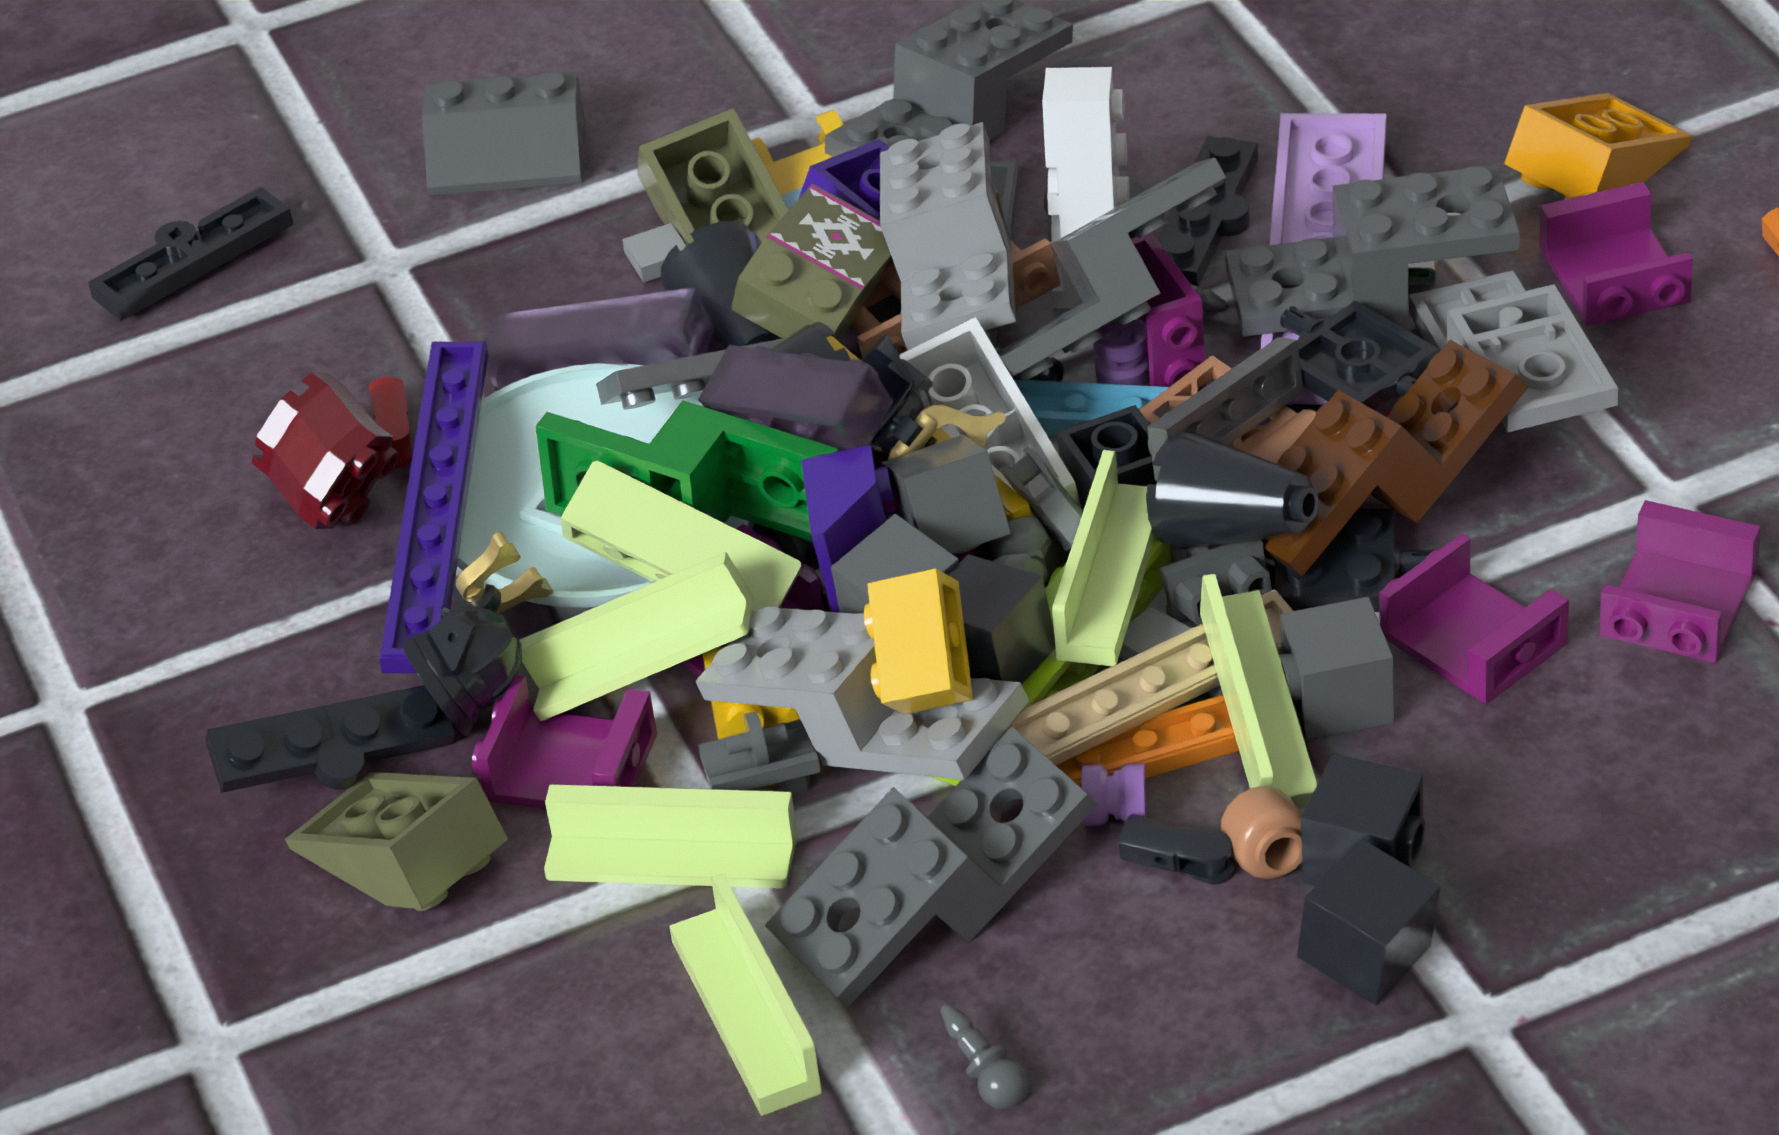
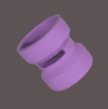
(1122, 354)
(1116, 794)

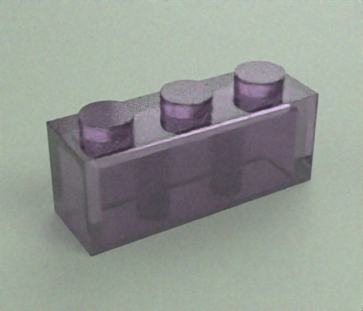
(800, 395)

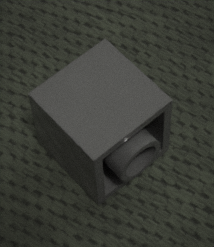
(949, 494)
(886, 553)
(1337, 668)

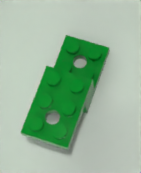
(697, 458)

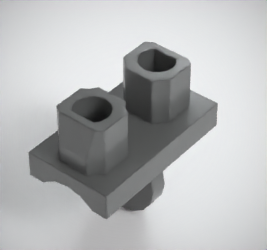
(1238, 570)
(761, 758)

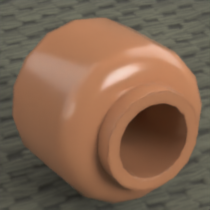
(1264, 832)

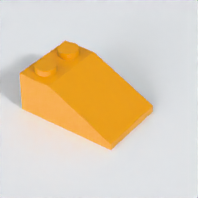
(1591, 145)

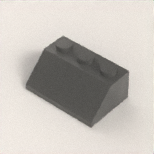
(503, 133)

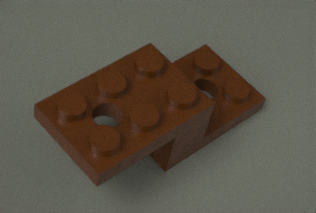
(1397, 457)

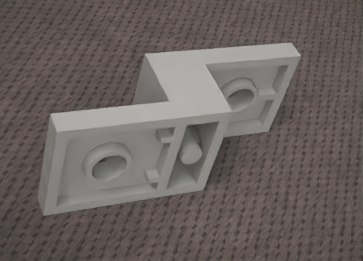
(946, 233)
(1525, 334)
(824, 671)

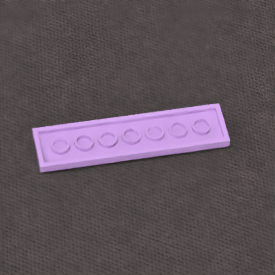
(1312, 158)

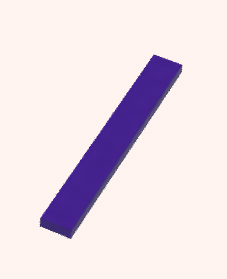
(435, 496)

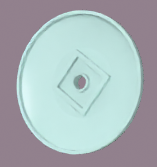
(509, 490)

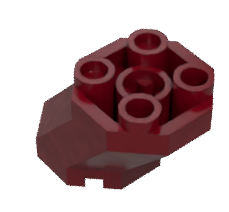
(324, 452)

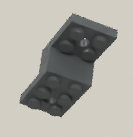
(956, 73)
(1376, 235)
(1109, 269)
(918, 866)

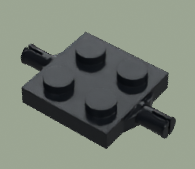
(1357, 354)
(1351, 567)

